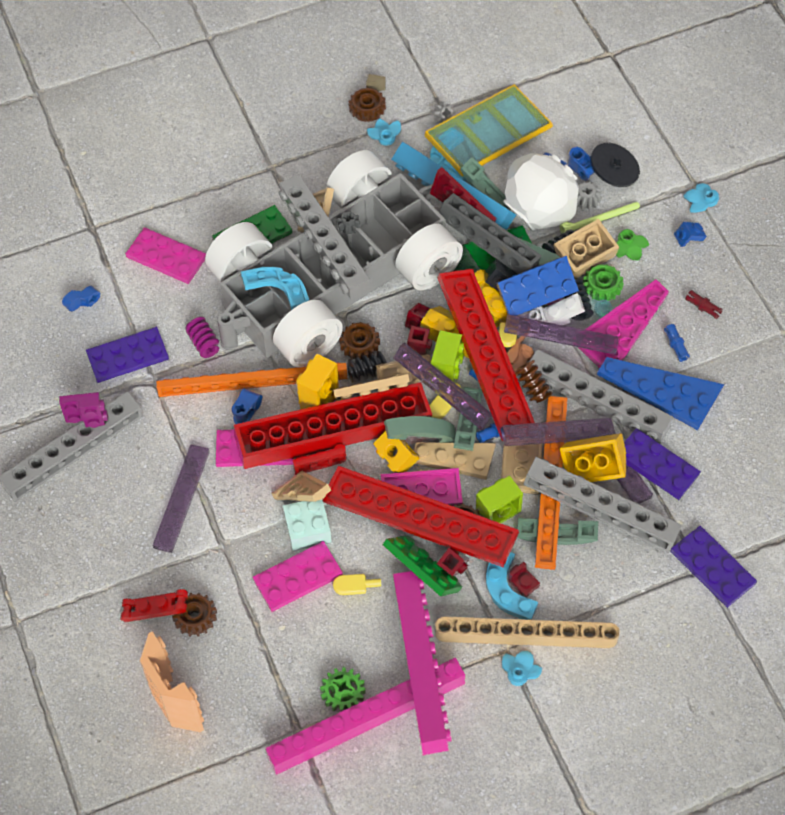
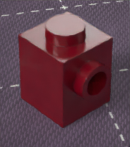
(419, 340)
(453, 562)

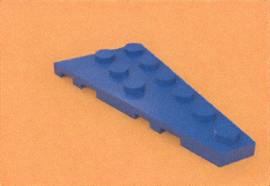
(670, 392)

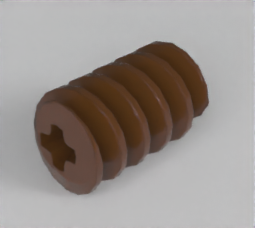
(533, 382)

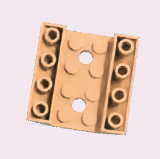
(176, 703)

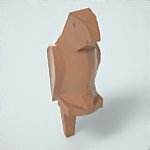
(519, 354)

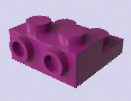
(85, 408)

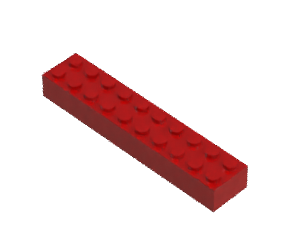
(326, 425)

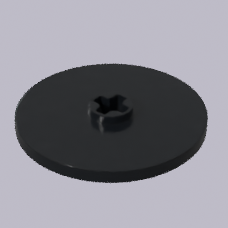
(615, 165)

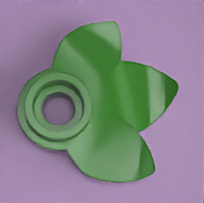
(632, 245)

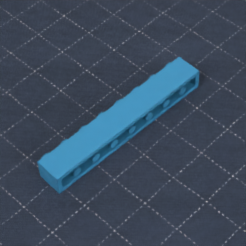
(426, 169)

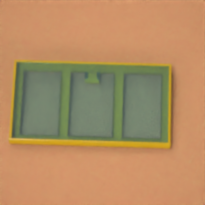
(488, 128)

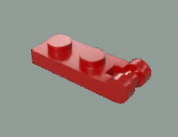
(320, 460)

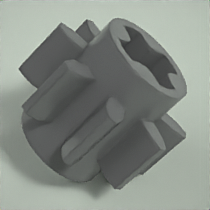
(348, 222)

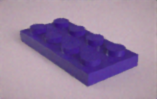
(127, 354)
(659, 464)
(713, 566)

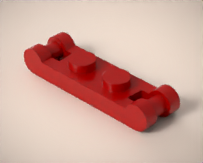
(154, 606)

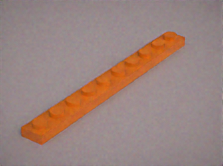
(235, 381)
(550, 508)

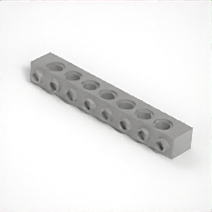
(331, 246)
(608, 396)
(67, 455)
(607, 512)

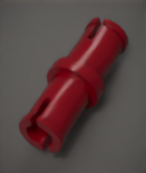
(704, 304)

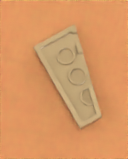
(380, 384)
(445, 456)

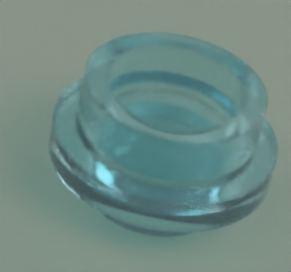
(602, 308)

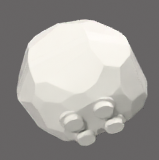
(541, 191)

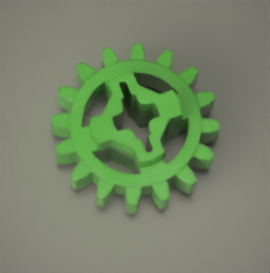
(339, 681)

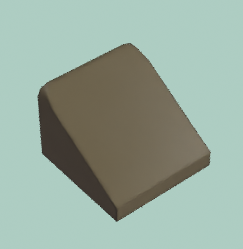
(376, 82)

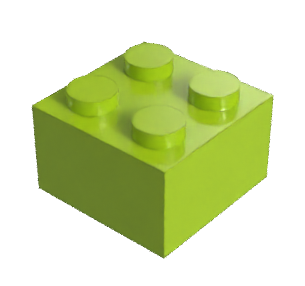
(448, 354)
(500, 500)

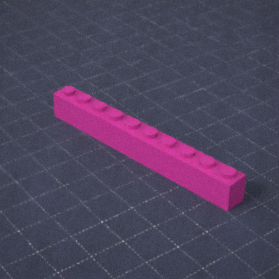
(421, 665)
(355, 720)

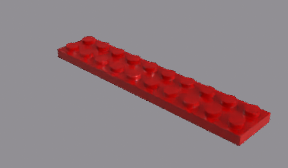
(485, 349)
(421, 516)

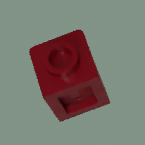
(416, 315)
(523, 580)

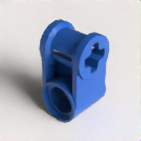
(580, 163)
(246, 406)

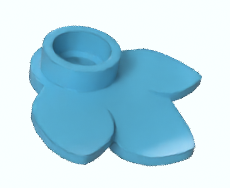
(384, 132)
(701, 198)
(520, 665)

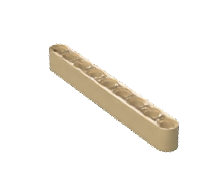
(536, 628)

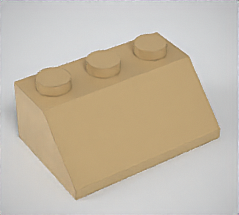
(587, 248)

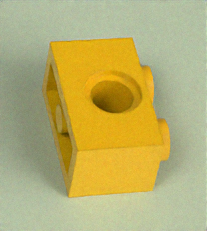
(405, 455)

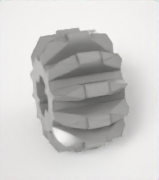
(588, 195)

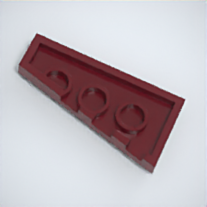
(445, 185)

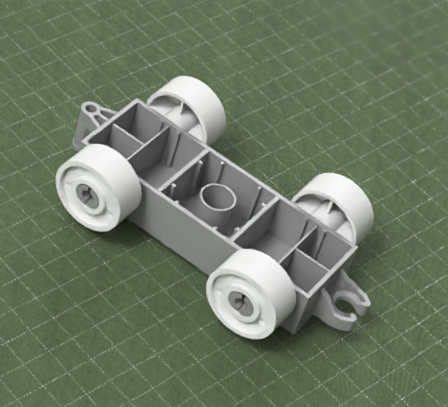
(395, 237)

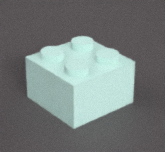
(307, 524)

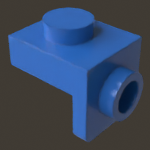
(689, 231)

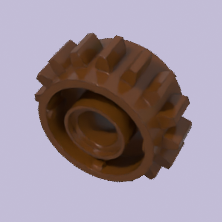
(367, 104)
(359, 332)
(199, 623)

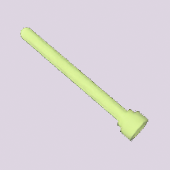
(612, 213)

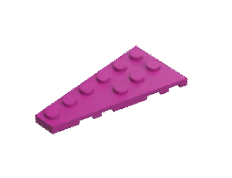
(628, 321)

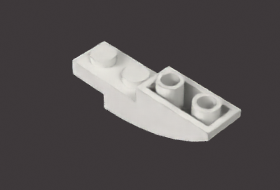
(558, 312)

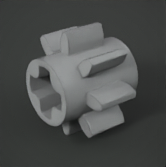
(443, 107)

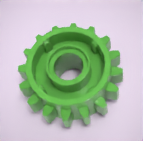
(603, 282)

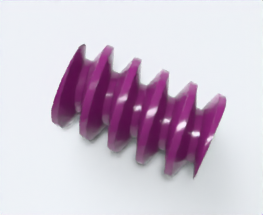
(202, 337)

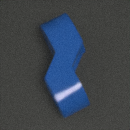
(86, 298)

